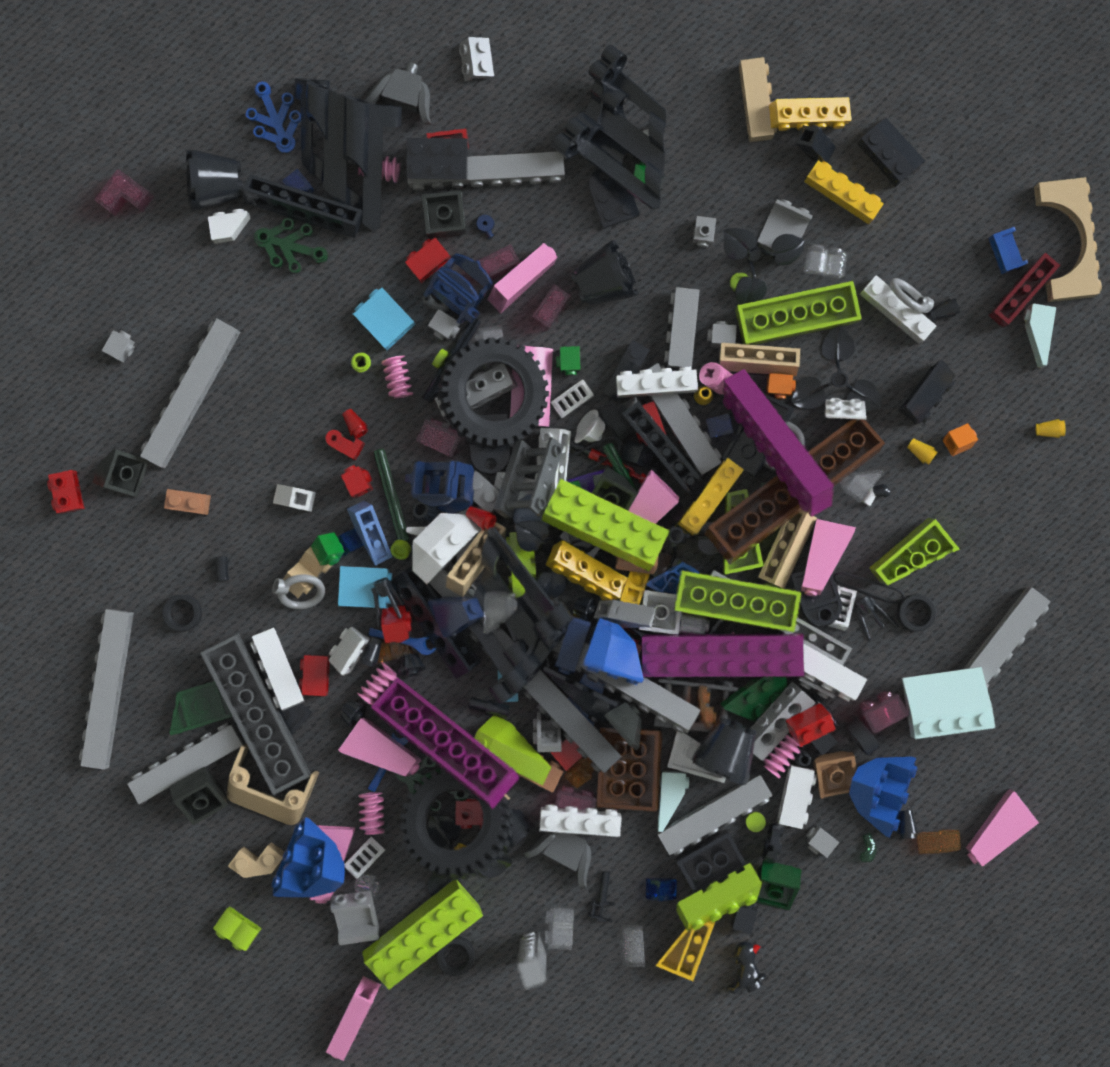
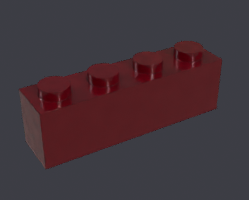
(1024, 290)

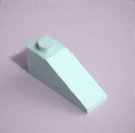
(1039, 330)
(671, 792)

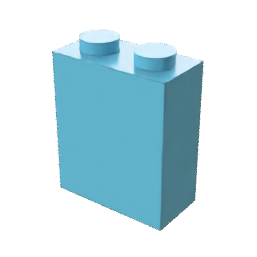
(383, 318)
(356, 586)

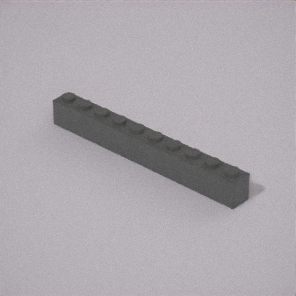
(564, 715)

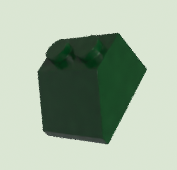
(778, 885)

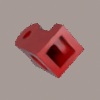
(339, 442)

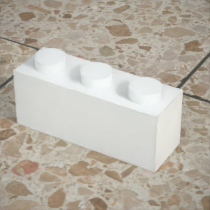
(796, 796)

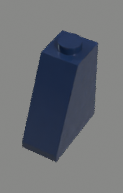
(455, 613)
(572, 646)

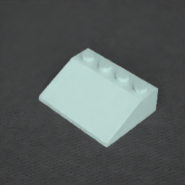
(947, 703)

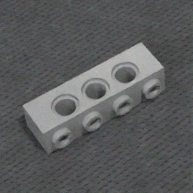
(772, 725)

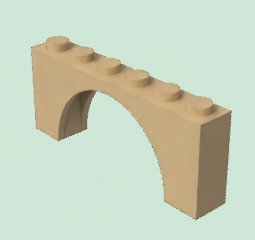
(1072, 199)

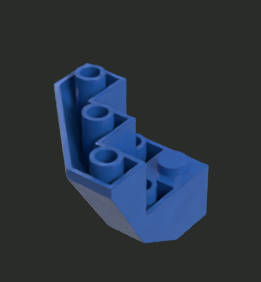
(614, 653)
(881, 789)
(309, 864)

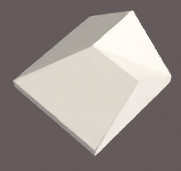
(665, 619)

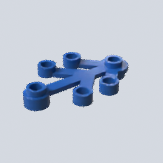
(275, 120)

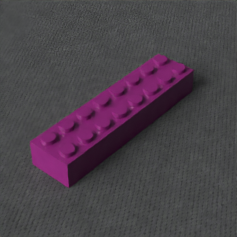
(777, 443)
(722, 655)
(445, 742)

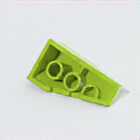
(512, 748)

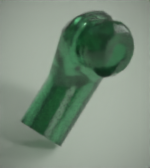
(871, 848)

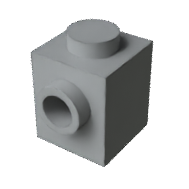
(704, 231)
(444, 326)
(721, 333)
(119, 345)
(821, 841)

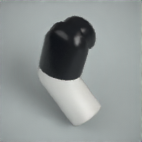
(876, 491)

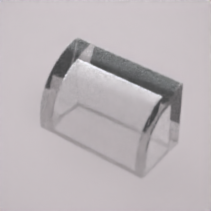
(631, 945)

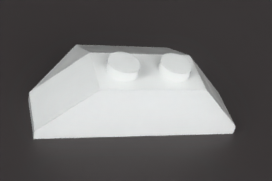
(441, 543)

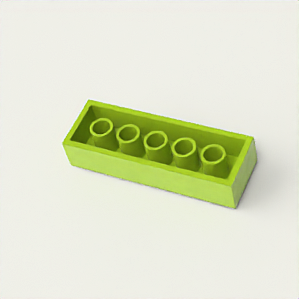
(798, 313)
(605, 525)
(737, 601)
(422, 934)

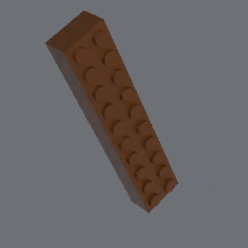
(774, 505)

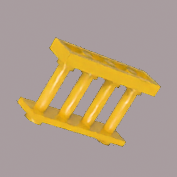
(711, 496)

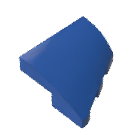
(668, 580)

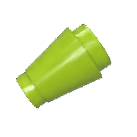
(357, 359)

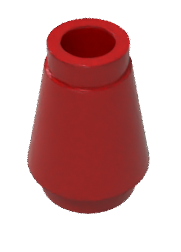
(355, 424)
(480, 517)

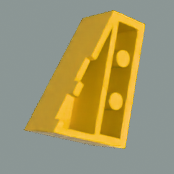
(686, 952)

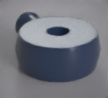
(485, 228)

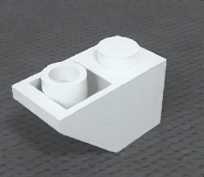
(227, 226)
(294, 497)

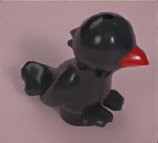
(748, 974)

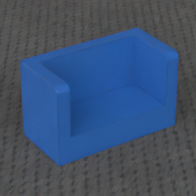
(1006, 251)

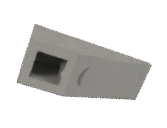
(625, 614)

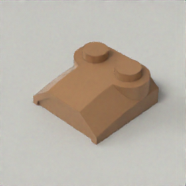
(834, 773)

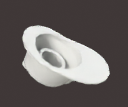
(590, 427)

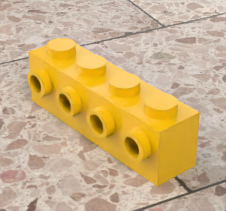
(809, 112)
(843, 192)
(586, 571)

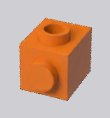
(780, 385)
(960, 439)

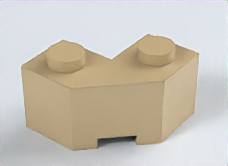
(307, 565)
(249, 865)

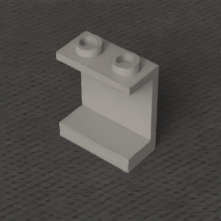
(783, 220)

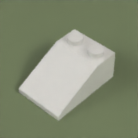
(348, 651)

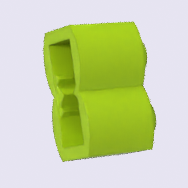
(237, 929)

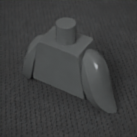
(403, 90)
(566, 849)

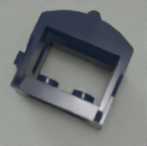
(456, 290)
(449, 501)

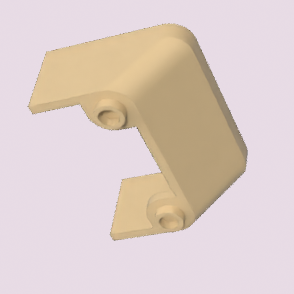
(286, 811)

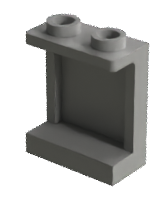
(355, 917)

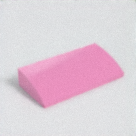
(545, 356)

